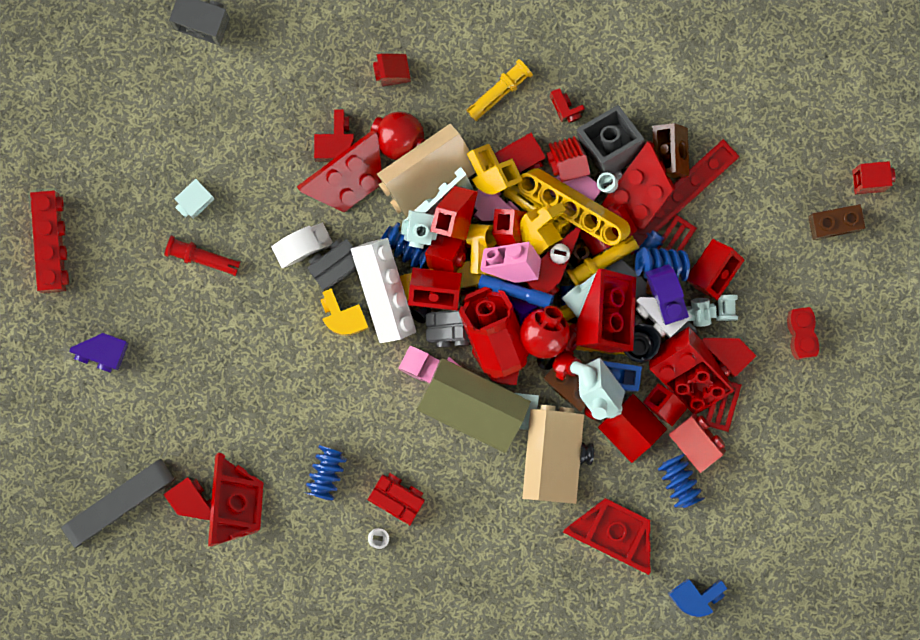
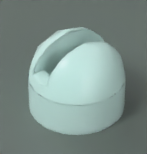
(606, 179)

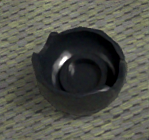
(645, 344)

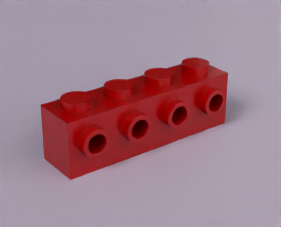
(48, 241)

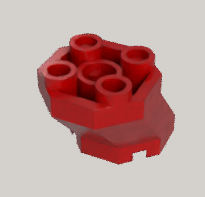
(493, 332)

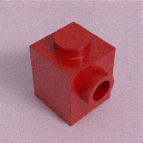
(665, 404)

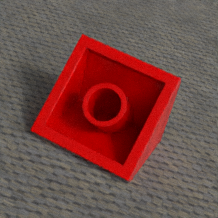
(633, 429)

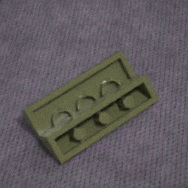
(473, 405)

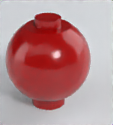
(398, 134)
(545, 332)

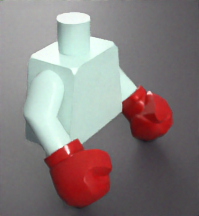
(596, 385)

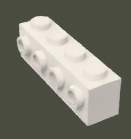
(383, 290)

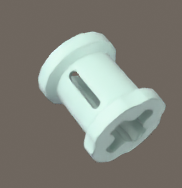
(727, 308)

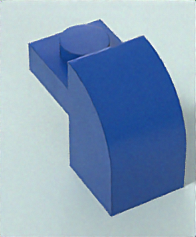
(692, 602)

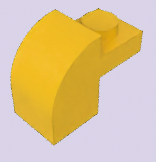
(491, 175)
(538, 227)
(342, 322)

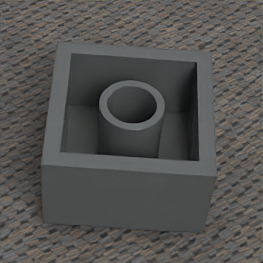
(200, 19)
(611, 140)

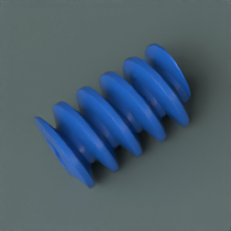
(402, 246)
(653, 258)
(326, 473)
(680, 482)

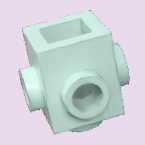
(409, 228)

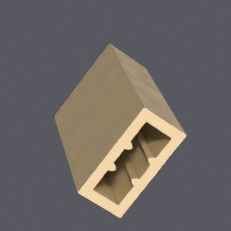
(425, 169)
(553, 455)

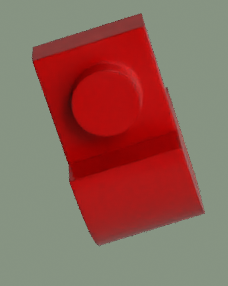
(331, 145)

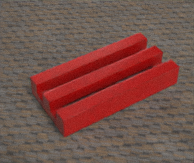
(685, 224)
(716, 425)

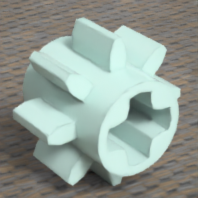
(702, 312)

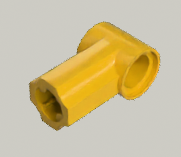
(479, 238)

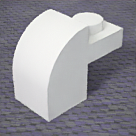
(301, 244)

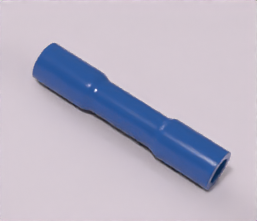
(530, 295)

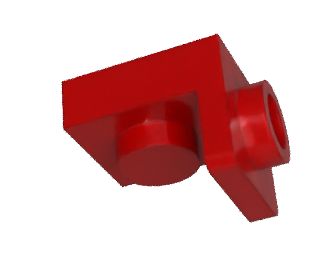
(562, 103)

